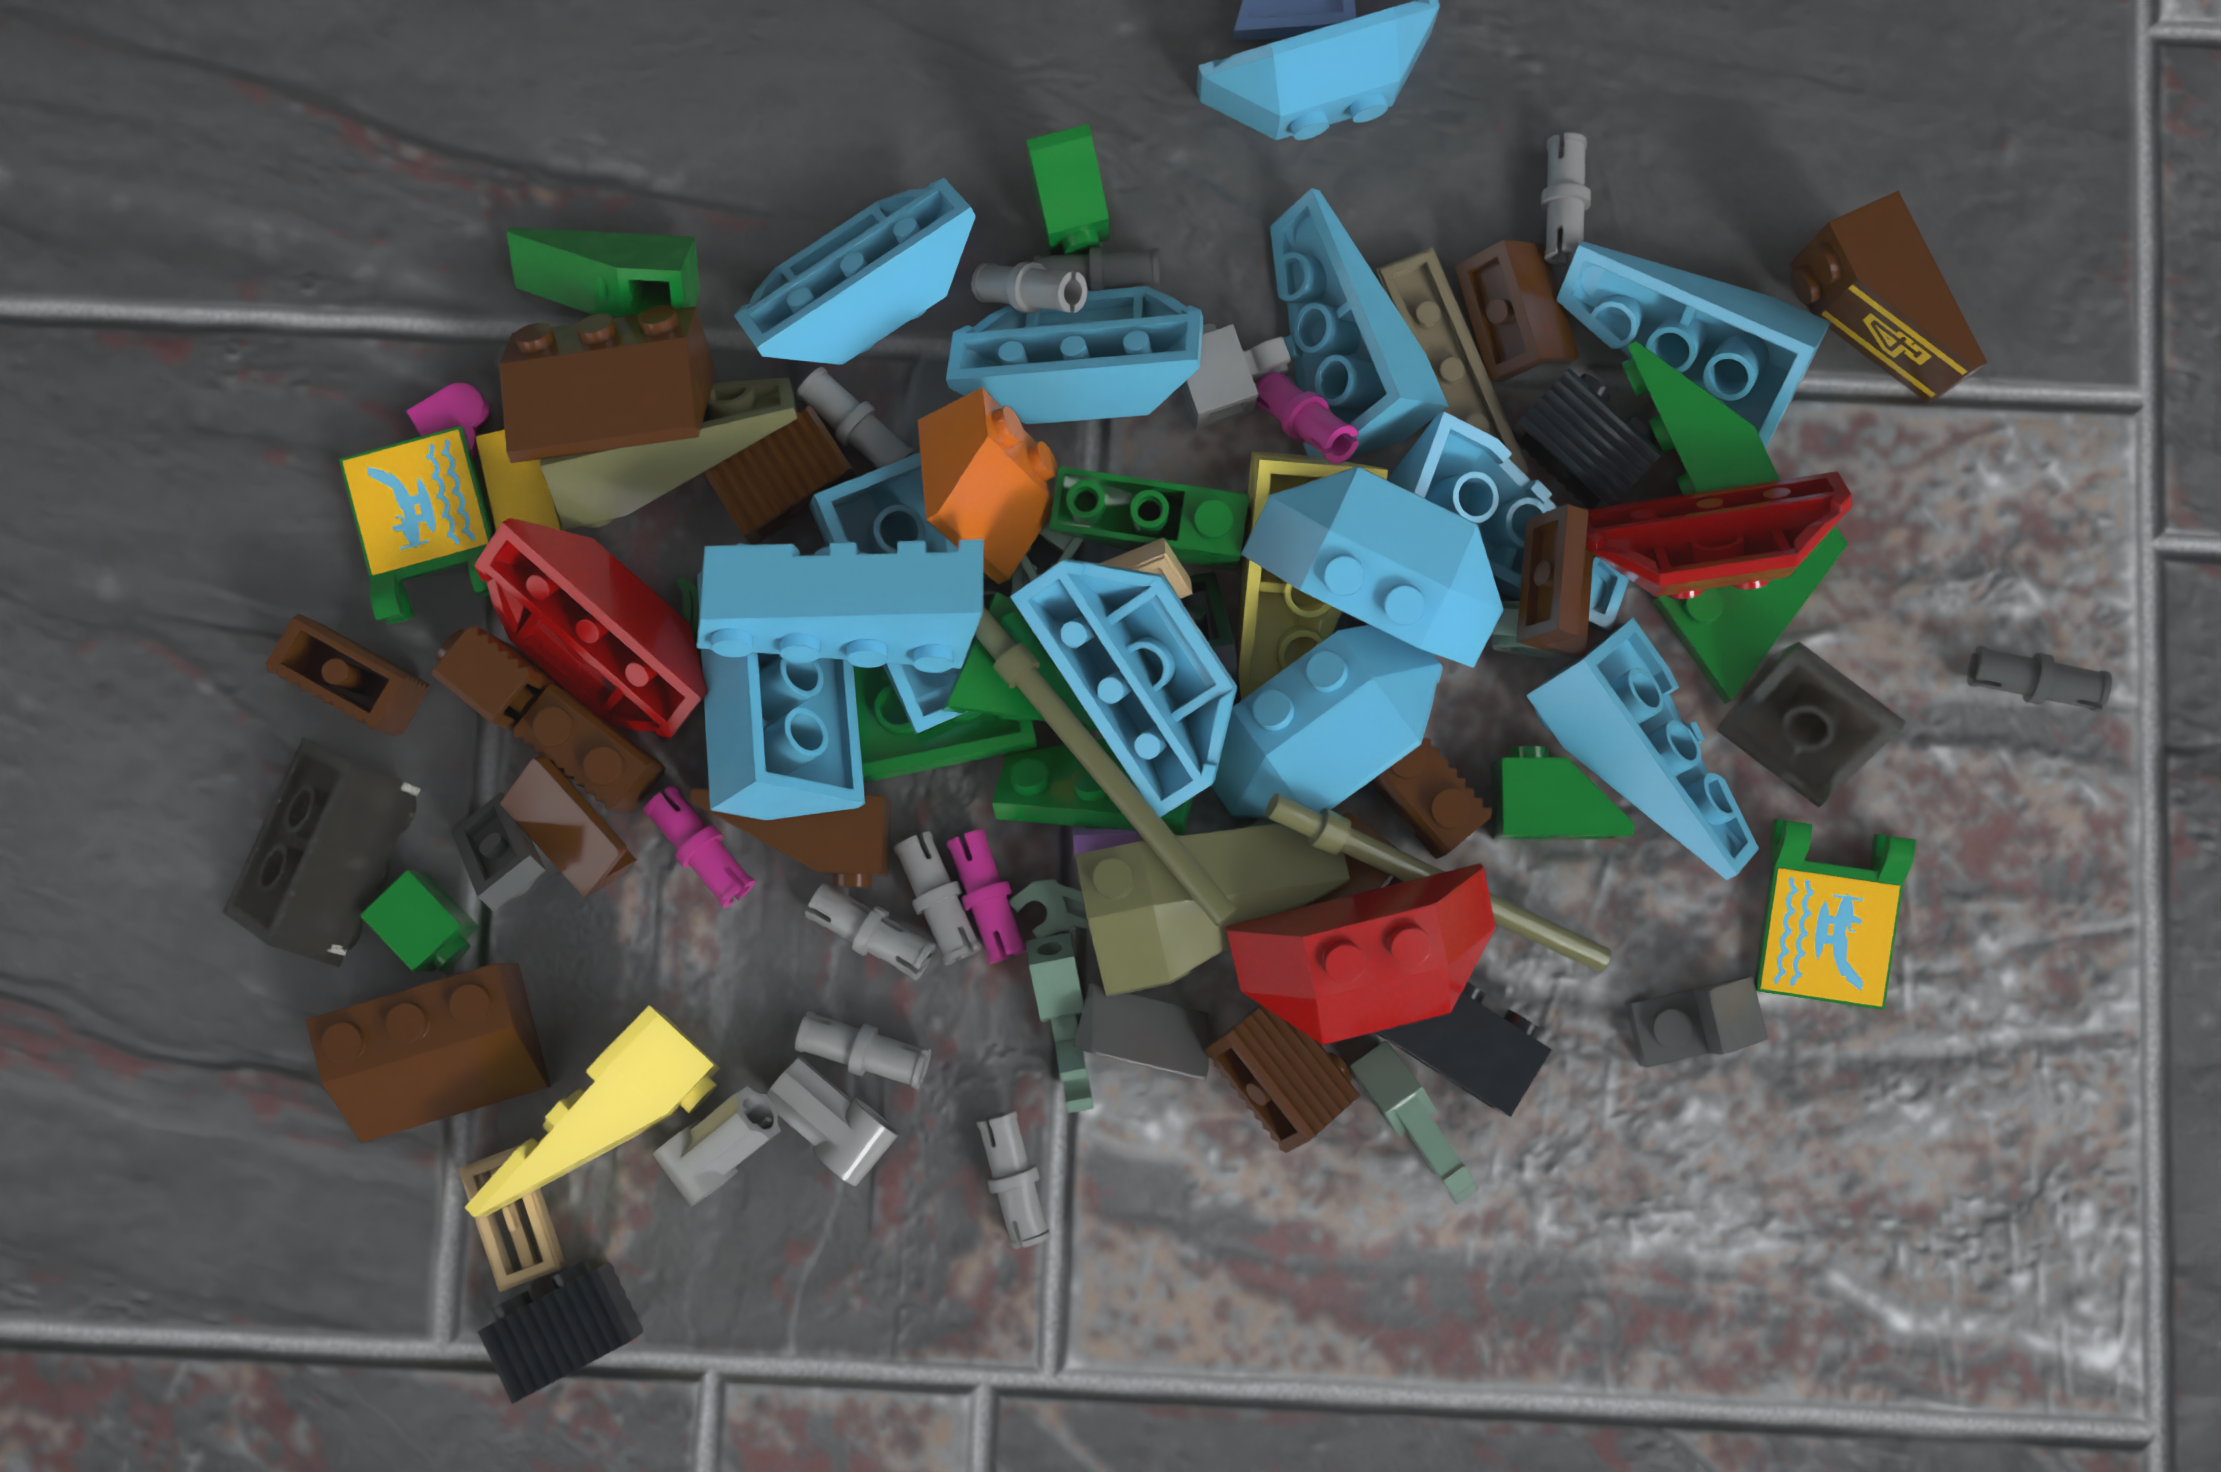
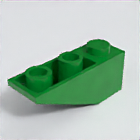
(605, 269)
(1710, 438)
(1129, 512)

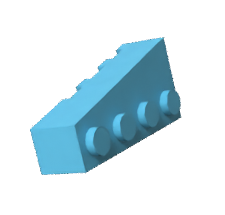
(843, 603)

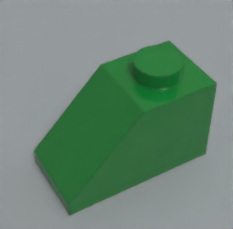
(1068, 190)
(1550, 800)

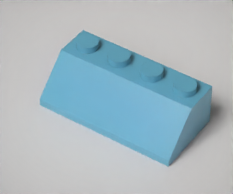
(781, 735)

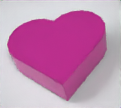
(452, 407)

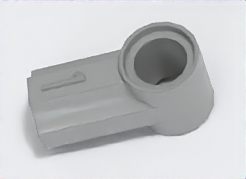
(844, 1131)
(710, 1149)

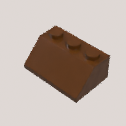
(605, 383)
(430, 1051)

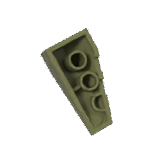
(615, 482)
(1155, 932)

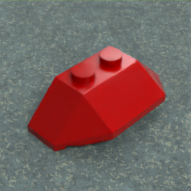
(1719, 535)
(593, 626)
(1367, 955)

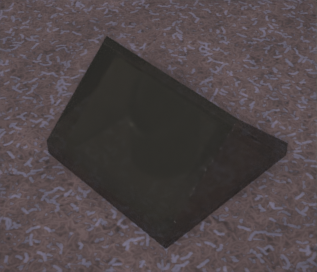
(1808, 723)

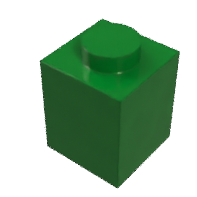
(421, 923)

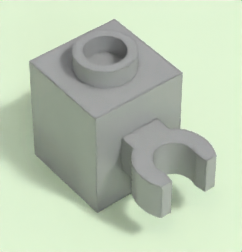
(1226, 375)

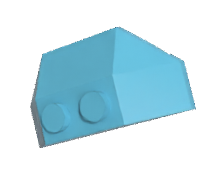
(1322, 74)
(861, 278)
(1097, 363)
(1383, 560)
(1136, 672)
(1327, 723)

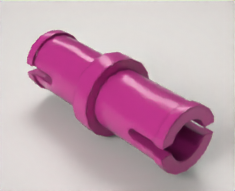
(1306, 417)
(699, 846)
(986, 896)

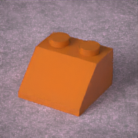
(986, 479)

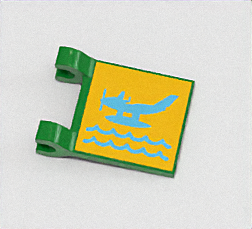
(416, 515)
(1829, 924)

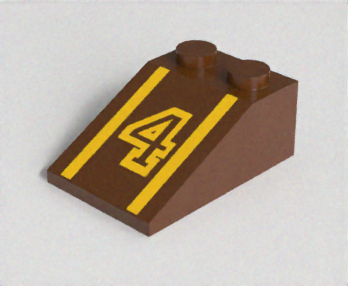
(1888, 297)

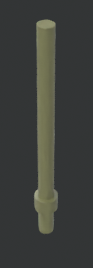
(1019, 669)
(1334, 835)

